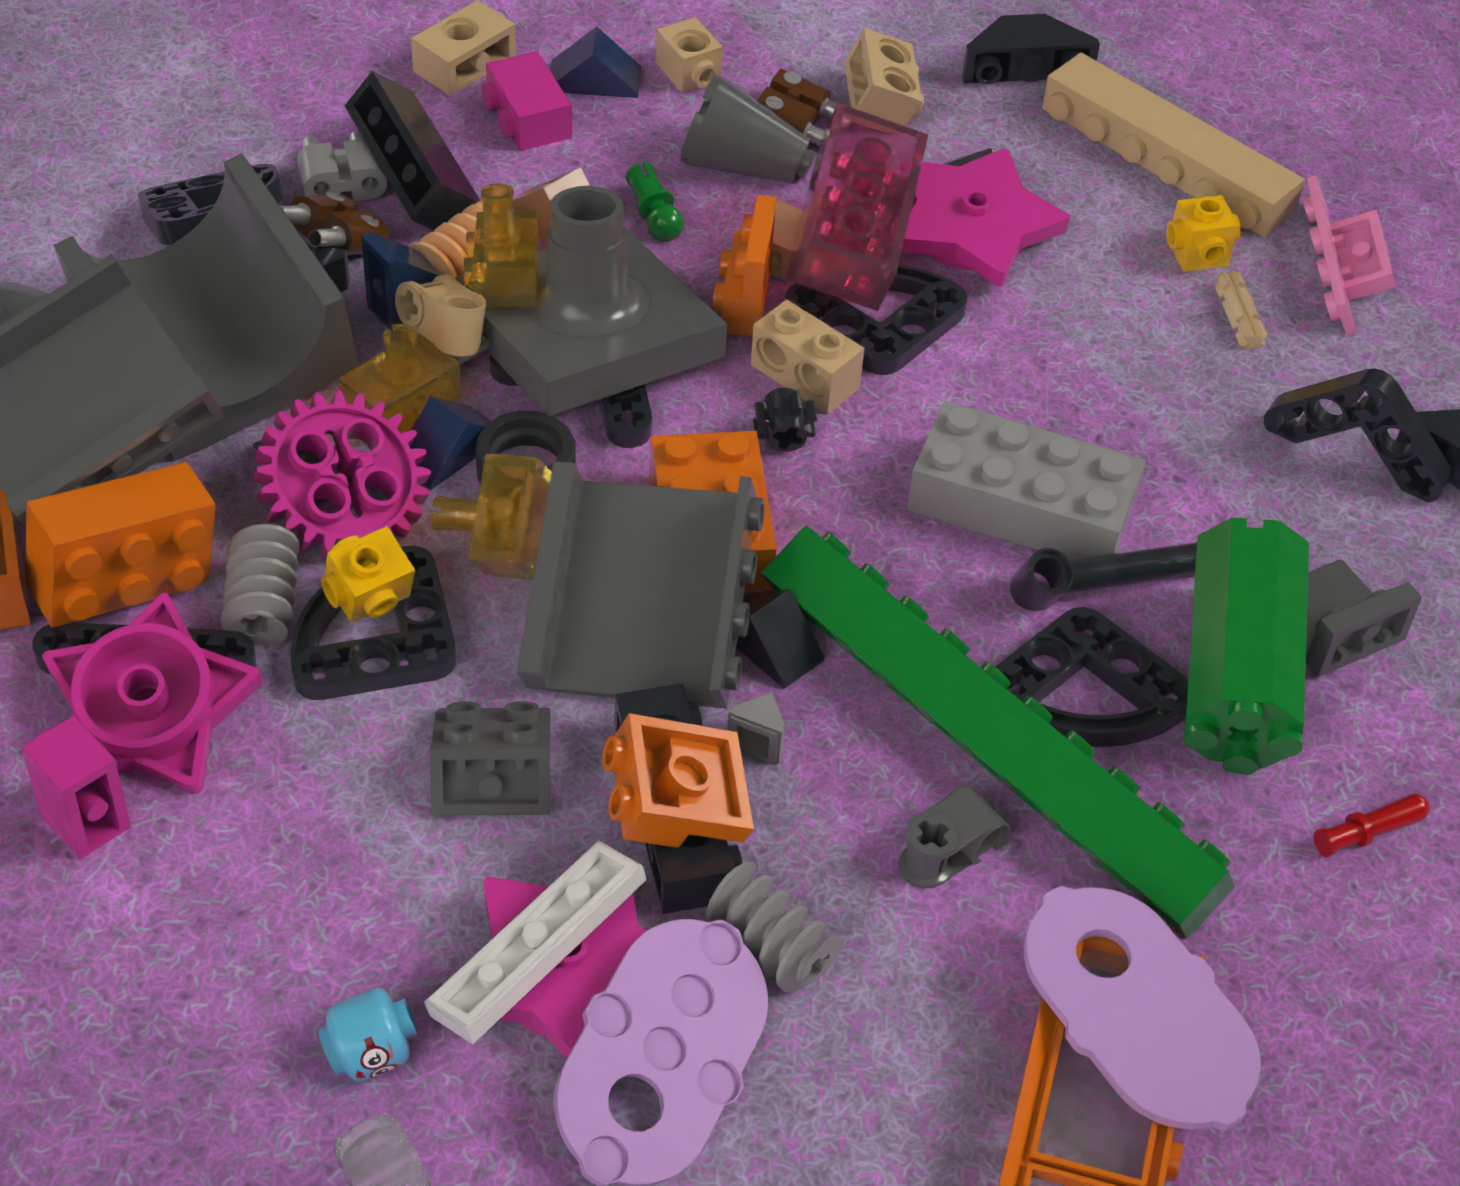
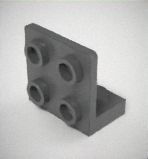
(1350, 620)
(490, 760)

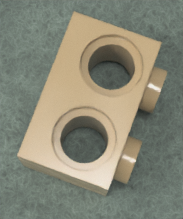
(884, 77)
(807, 356)

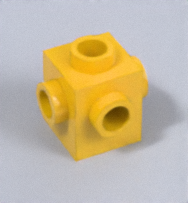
(1203, 233)
(367, 575)

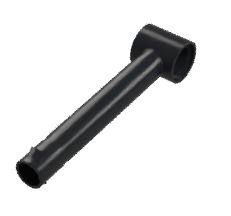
(1096, 572)

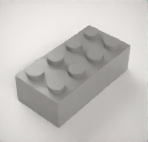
(1024, 483)

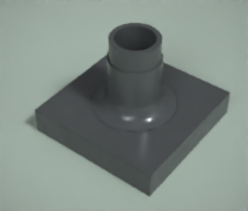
(602, 314)

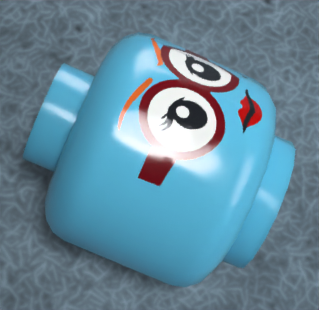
(367, 1034)

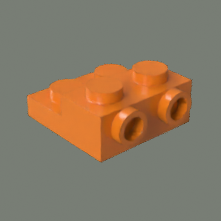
(747, 270)
(676, 782)

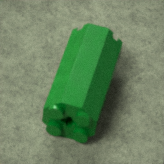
(1248, 645)

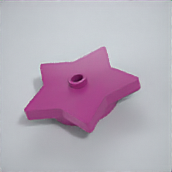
(978, 216)
(152, 693)
(559, 999)

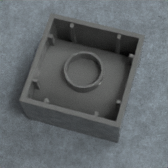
(242, 305)

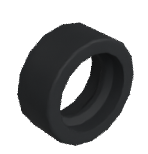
(525, 429)

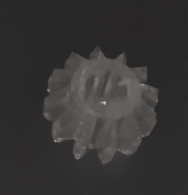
(379, 1155)

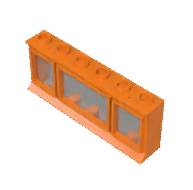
(1069, 1117)

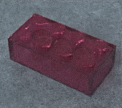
(857, 207)

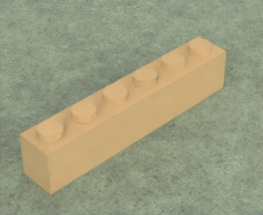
(1172, 143)

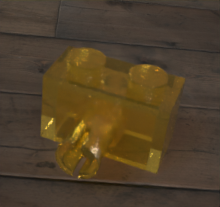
(503, 251)
(404, 376)
(504, 518)

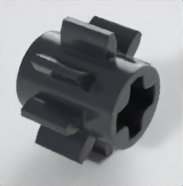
(785, 419)

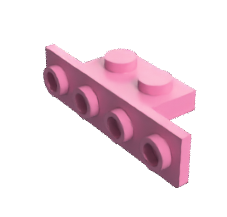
(1354, 256)

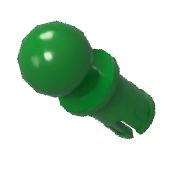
(655, 203)

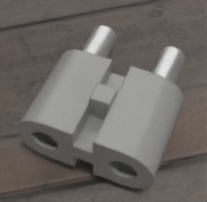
(342, 170)

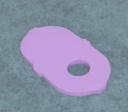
(684, 1022)
(1160, 1026)

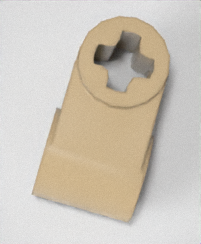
(443, 314)

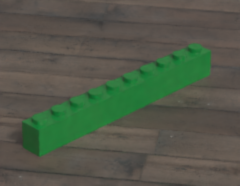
(1003, 733)

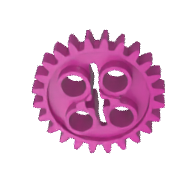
(296, 484)

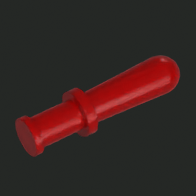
(1362, 827)

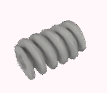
(260, 583)
(769, 932)

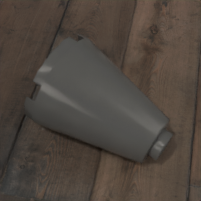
(744, 137)

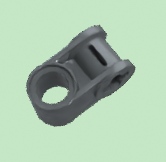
(950, 838)

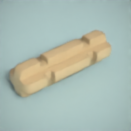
(1241, 310)

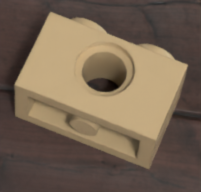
(460, 46)

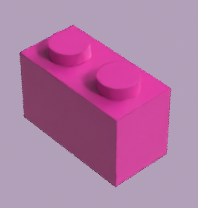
(527, 101)
(76, 786)

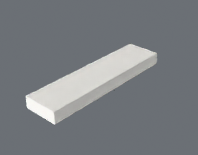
(535, 942)

